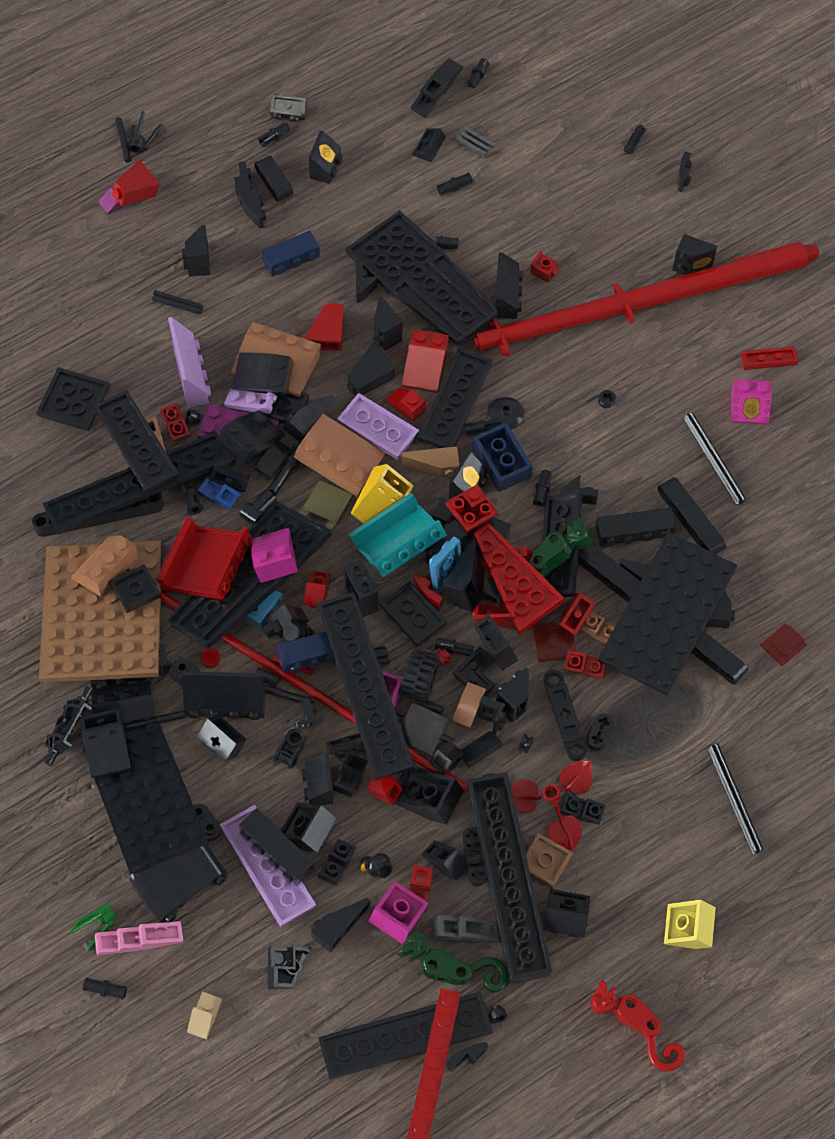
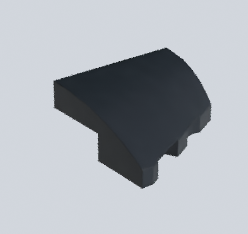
(284, 965)

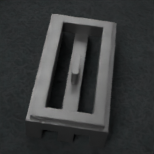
(477, 140)

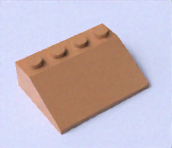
(269, 340)
(339, 455)

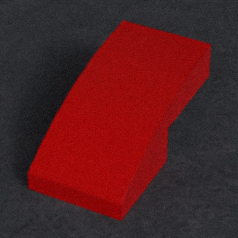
(421, 882)

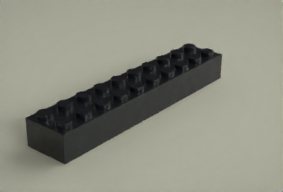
(509, 878)

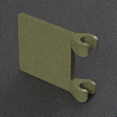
(327, 503)

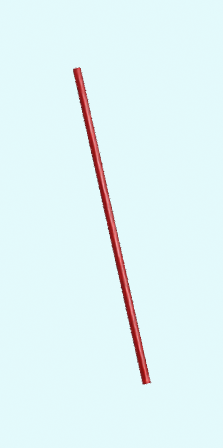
(305, 687)

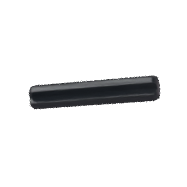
(177, 302)

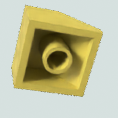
(690, 924)

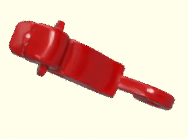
(636, 1019)

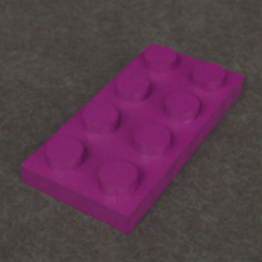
(217, 417)

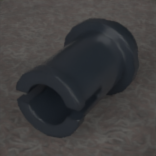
(447, 242)
(269, 677)

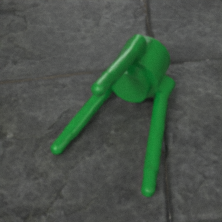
(103, 915)

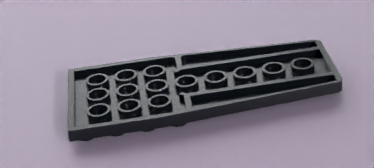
(423, 277)
(211, 619)

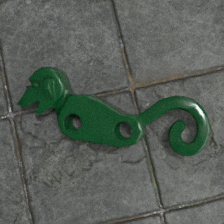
(556, 553)
(447, 966)

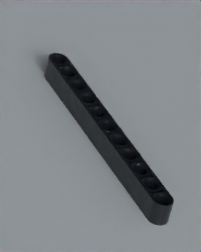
(625, 584)

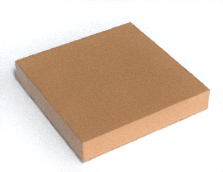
(547, 860)

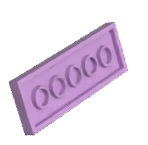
(283, 899)

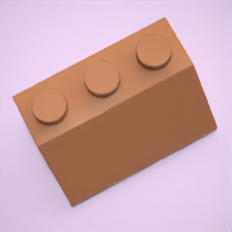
(106, 563)

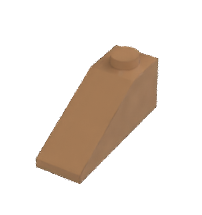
(438, 461)

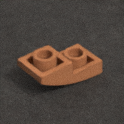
(597, 627)
(468, 705)

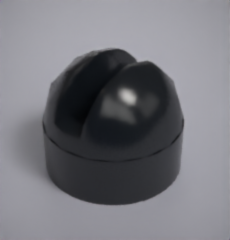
(192, 417)
(498, 1014)

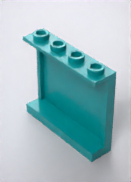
(396, 535)

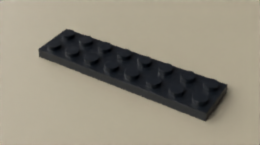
(398, 1037)

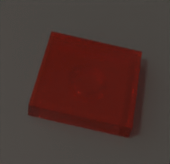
(552, 641)

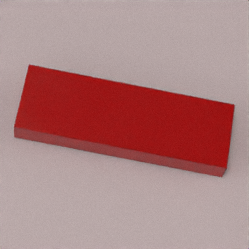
(769, 358)

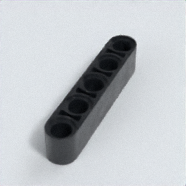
(691, 516)

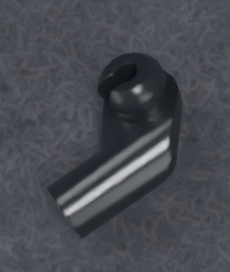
(432, 706)

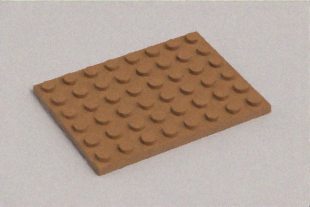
(93, 634)

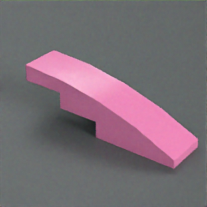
(138, 938)

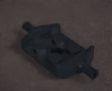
(63, 729)

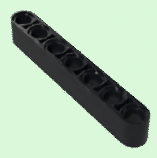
(144, 508)

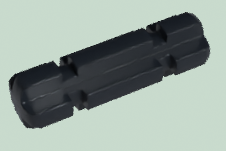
(634, 139)

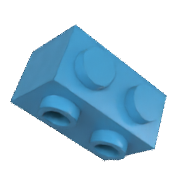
(259, 615)

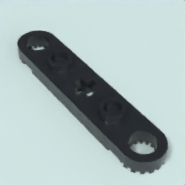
(569, 727)

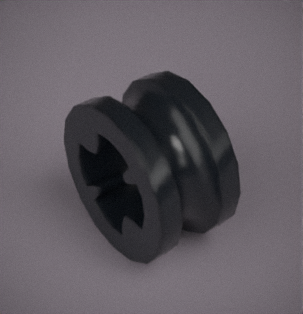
(606, 404)
(525, 743)

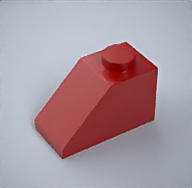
(407, 403)
(316, 588)
(576, 613)

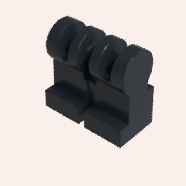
(293, 622)

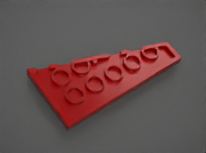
(521, 586)

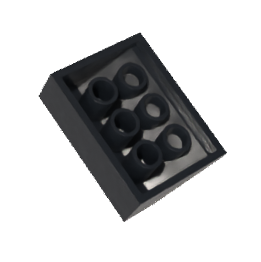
(223, 694)

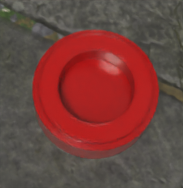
(210, 658)

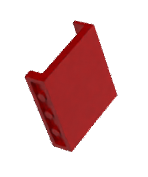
(203, 560)

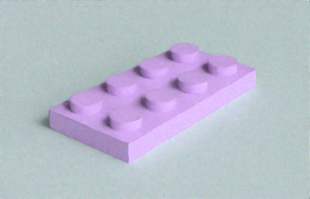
(378, 426)

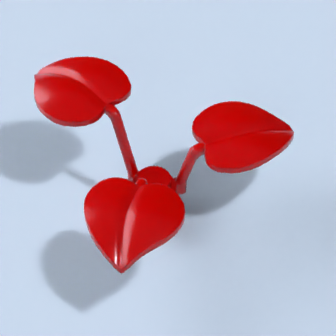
(575, 777)

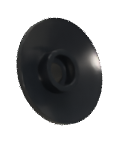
(512, 417)

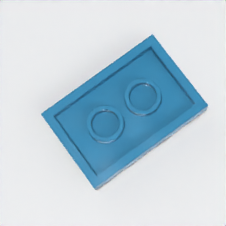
(444, 562)

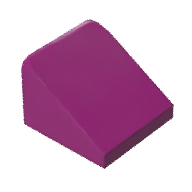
(108, 202)

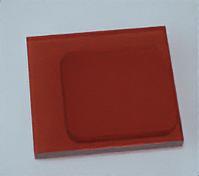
(783, 644)

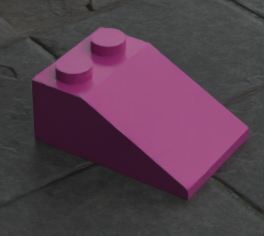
(273, 555)

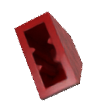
(135, 185)
(328, 327)

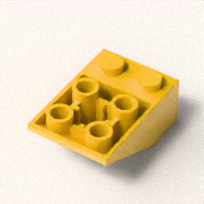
(380, 492)

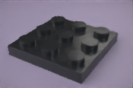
(72, 399)

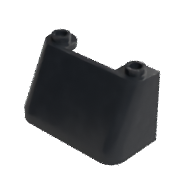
(176, 881)

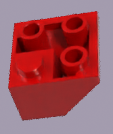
(471, 508)

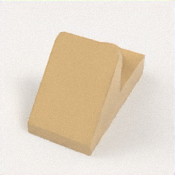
(204, 1015)

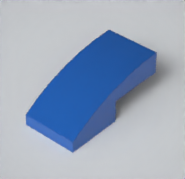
(218, 494)

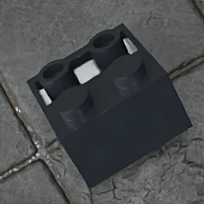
(515, 695)

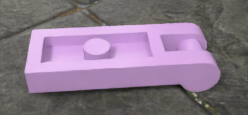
(250, 401)

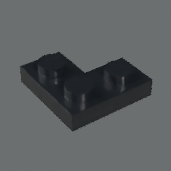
(472, 670)

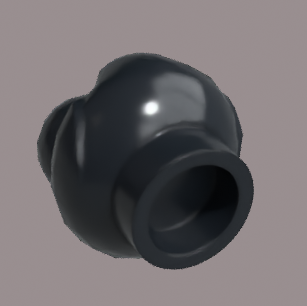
(377, 865)

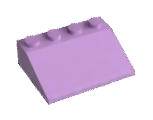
(189, 365)

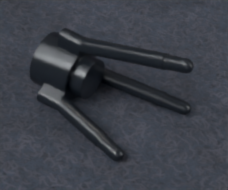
(137, 142)

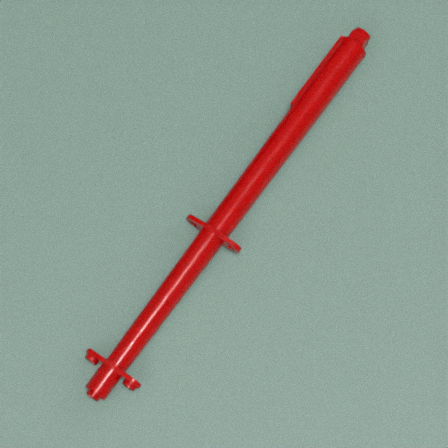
(740, 271)

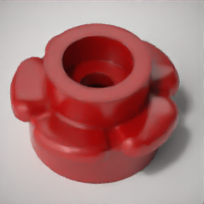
(443, 656)

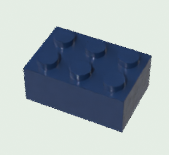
(502, 457)

